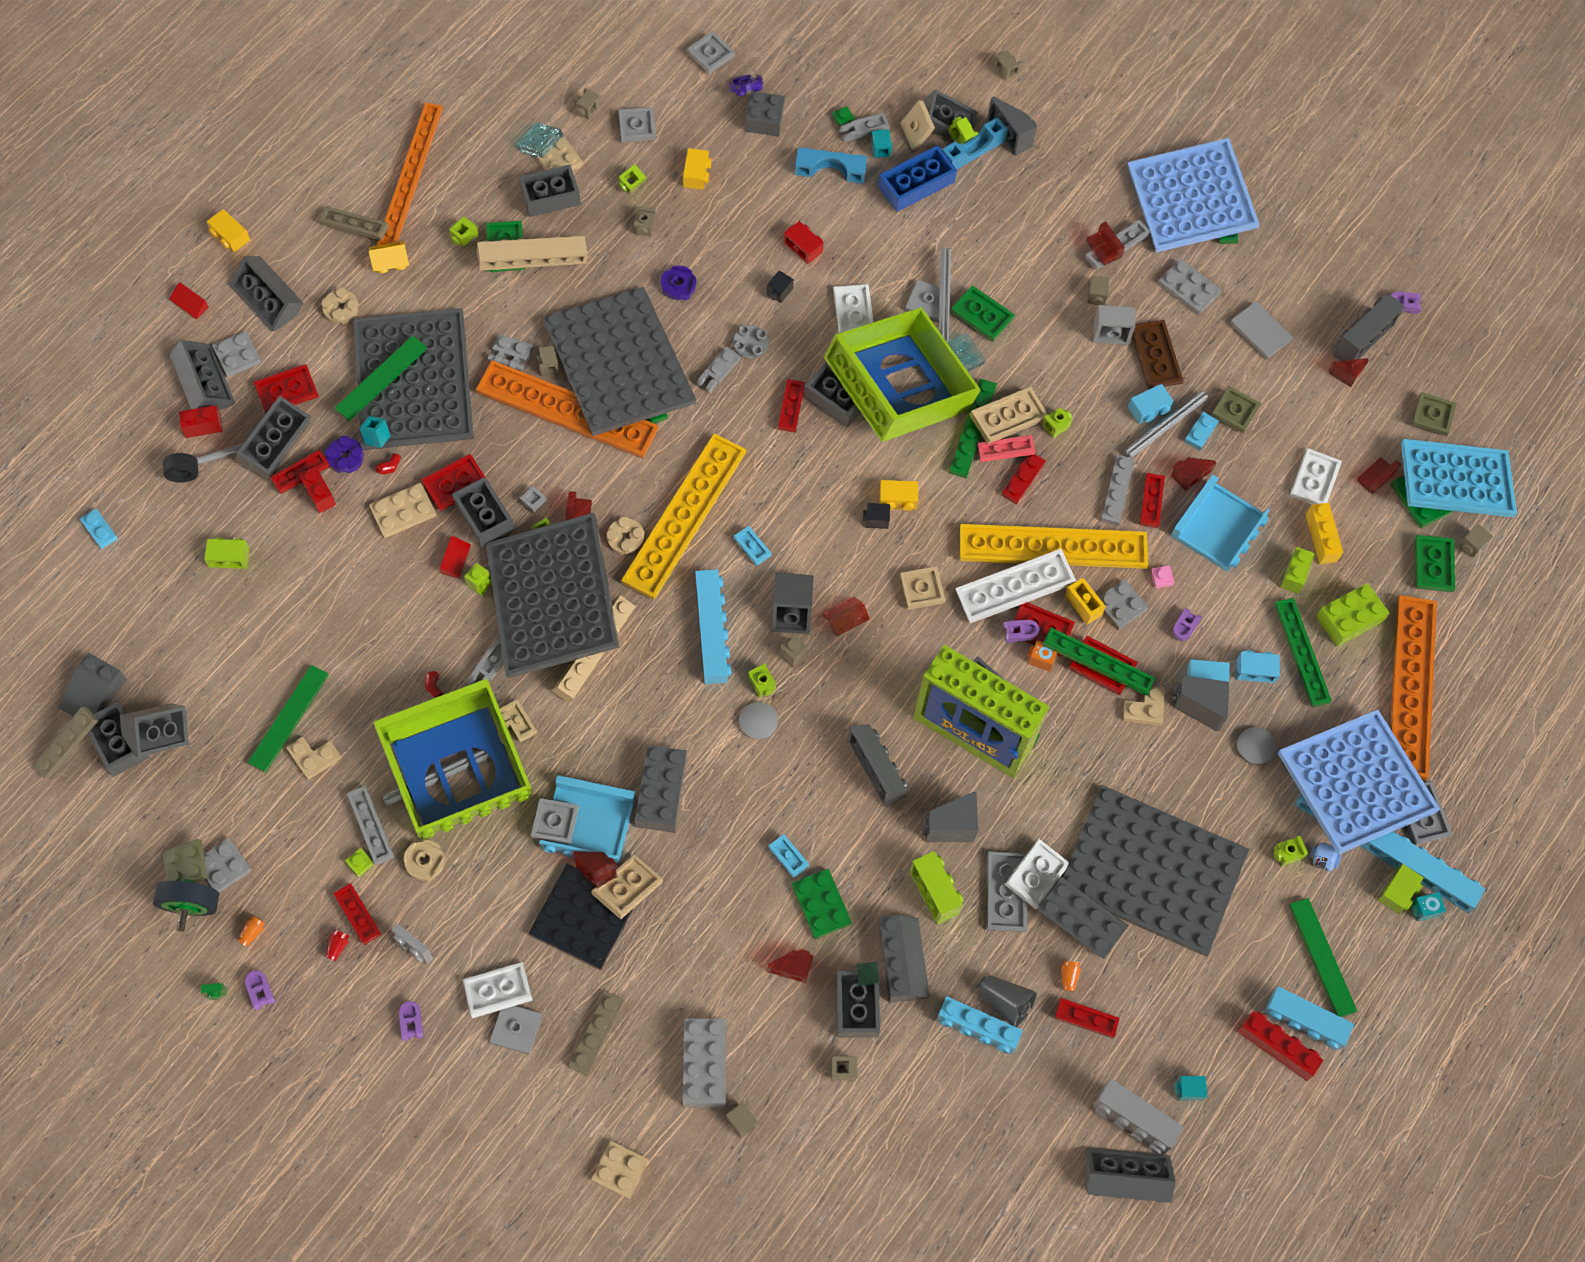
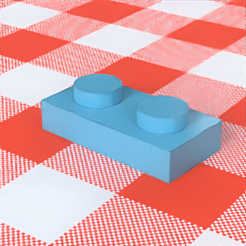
(1201, 431)
(98, 528)
(752, 546)
(788, 855)

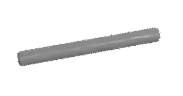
(944, 297)
(1166, 424)
(433, 777)

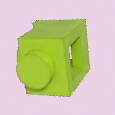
(961, 130)
(632, 173)
(463, 232)
(1057, 422)
(478, 579)
(762, 688)
(1297, 853)

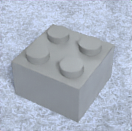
(1114, 324)

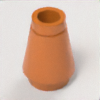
(251, 929)
(1070, 975)

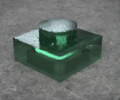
(867, 973)

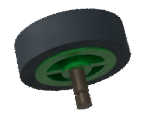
(185, 899)

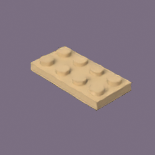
(1008, 415)

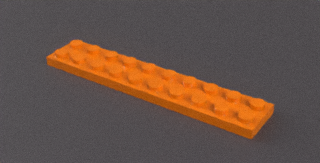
(559, 407)
(1414, 679)

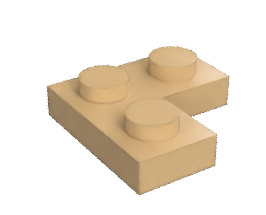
(1148, 711)
(518, 720)
(312, 761)

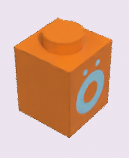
(1041, 656)

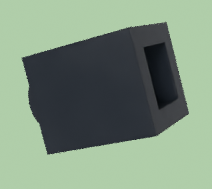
(780, 286)
(877, 515)

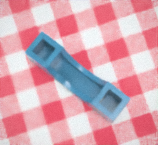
(989, 137)
(850, 165)

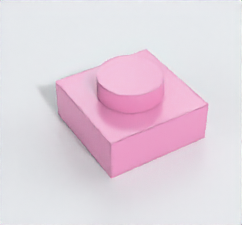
(1162, 576)

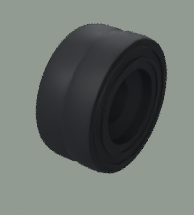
(180, 467)

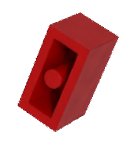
(803, 242)
(200, 421)
(317, 489)

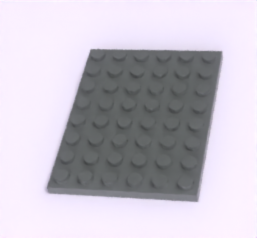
(618, 361)
(433, 393)
(551, 595)
(1155, 869)

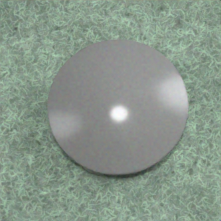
(750, 341)
(758, 720)
(1256, 745)

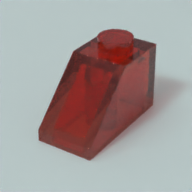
(1191, 471)
(595, 866)
(792, 965)

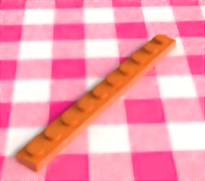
(411, 172)

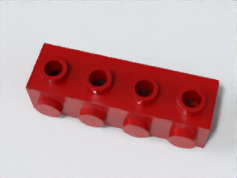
(1280, 1045)

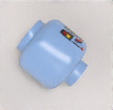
(1325, 857)

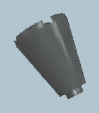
(1008, 998)

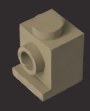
(1007, 65)
(587, 104)
(644, 221)
(547, 361)
(848, 1063)

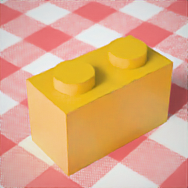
(696, 169)
(228, 231)
(388, 257)
(899, 494)
(1085, 601)

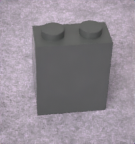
(792, 603)
(1202, 700)
(953, 821)

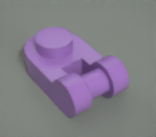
(1404, 297)
(1027, 630)
(1183, 630)
(255, 983)
(410, 1013)

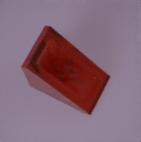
(1348, 370)

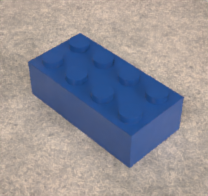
(917, 178)

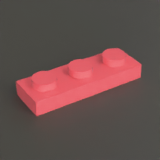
(1006, 448)

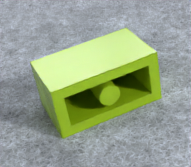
(227, 553)
(1297, 570)
(1401, 889)

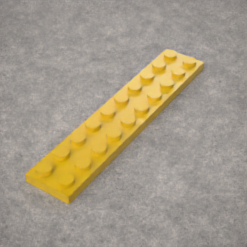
(683, 516)
(1079, 546)

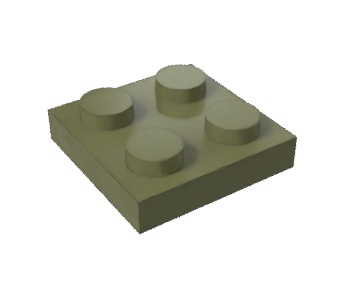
(1236, 409)
(1434, 414)
(185, 862)

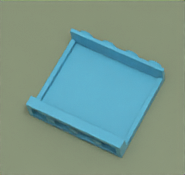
(1219, 525)
(601, 817)

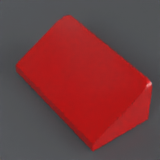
(188, 301)
(455, 557)

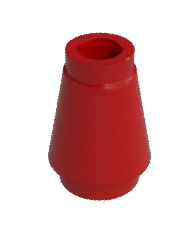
(336, 944)

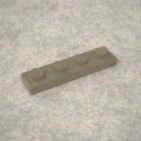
(353, 223)
(65, 742)
(596, 1033)

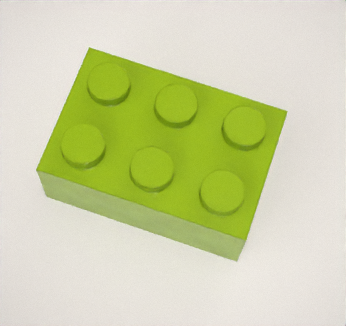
(1352, 614)
(936, 887)

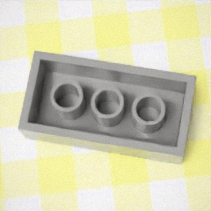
(704, 1063)
(1137, 1117)

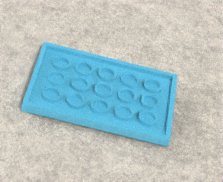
(1458, 478)

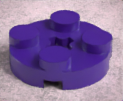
(745, 83)
(674, 291)
(343, 445)

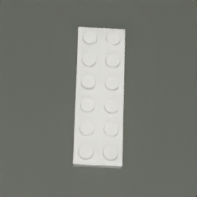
(1015, 586)

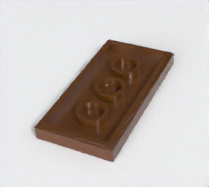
(1156, 354)

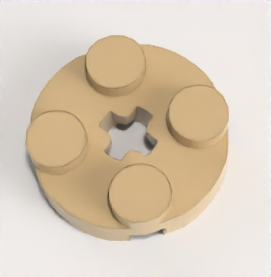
(340, 315)
(625, 526)
(423, 849)

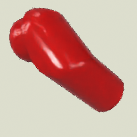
(390, 466)
(430, 684)

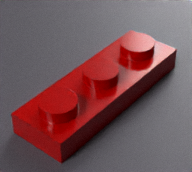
(791, 405)
(290, 477)
(1023, 478)
(1152, 500)
(357, 914)
(1087, 1018)

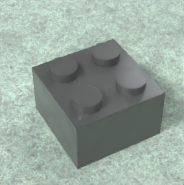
(765, 113)

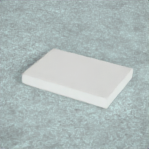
(852, 306)
(1315, 477)
(1037, 873)
(497, 990)

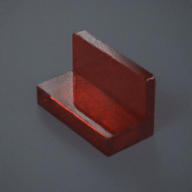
(1106, 244)
(1378, 474)
(577, 507)
(846, 616)

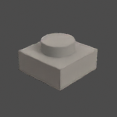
(533, 499)

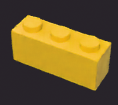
(1324, 533)

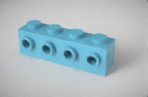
(1309, 1018)
(979, 1025)

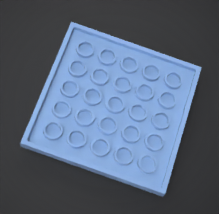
(1192, 195)
(1358, 781)

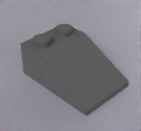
(944, 110)
(1019, 125)
(91, 686)

